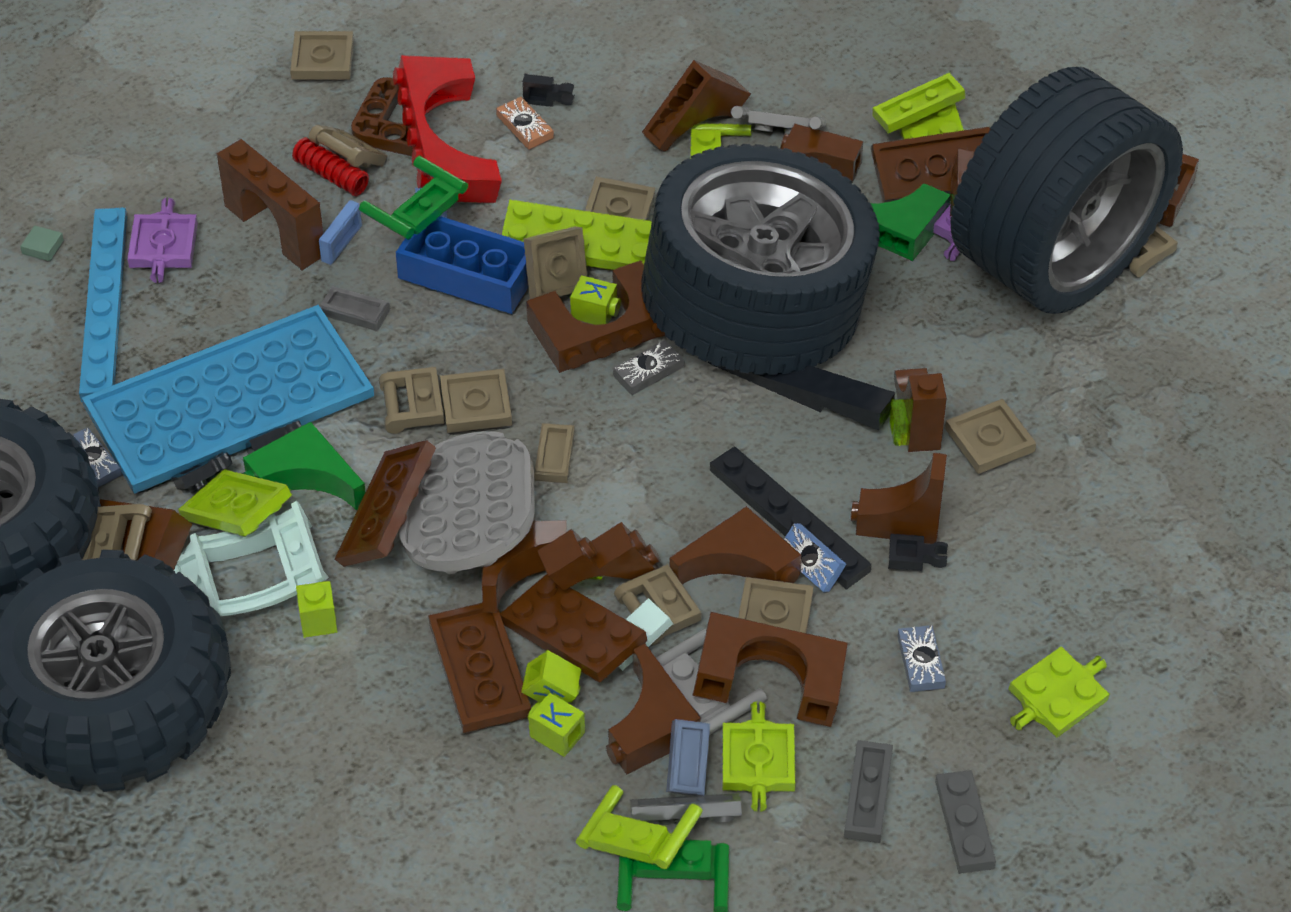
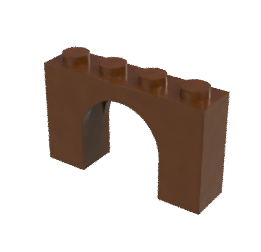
(833, 149)
(254, 184)
(575, 342)
(812, 658)

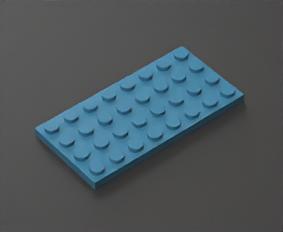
(226, 397)

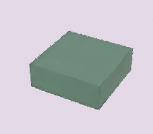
(42, 243)

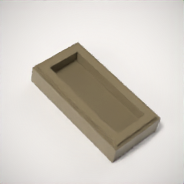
(554, 453)

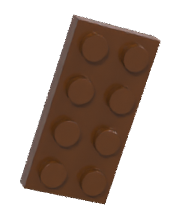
(929, 159)
(385, 503)
(573, 628)
(479, 667)

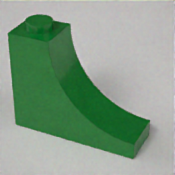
(909, 221)
(306, 462)

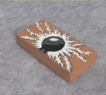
(525, 123)

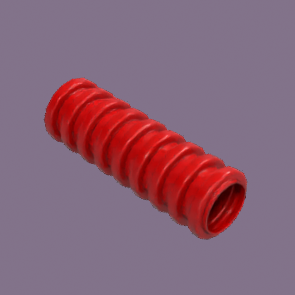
(330, 166)

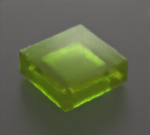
(898, 422)

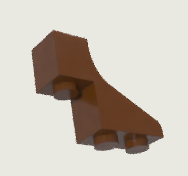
(611, 554)

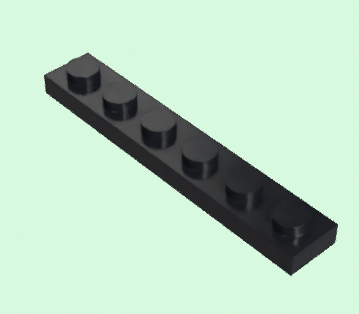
(784, 510)

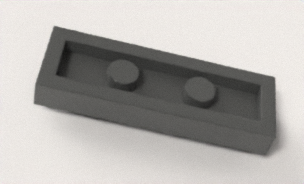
(868, 791)
(719, 807)
(965, 822)

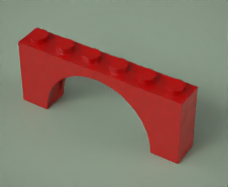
(423, 86)

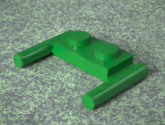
(424, 205)
(693, 861)

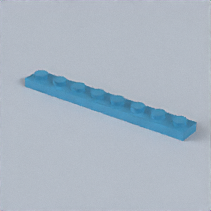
(103, 301)

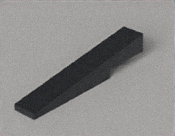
(822, 389)

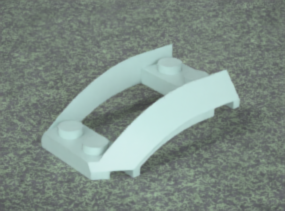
(295, 546)

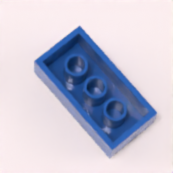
(466, 263)

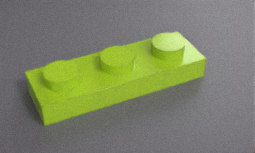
(918, 103)

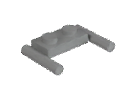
(766, 121)
(683, 672)

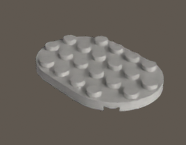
(470, 503)

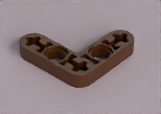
(376, 127)

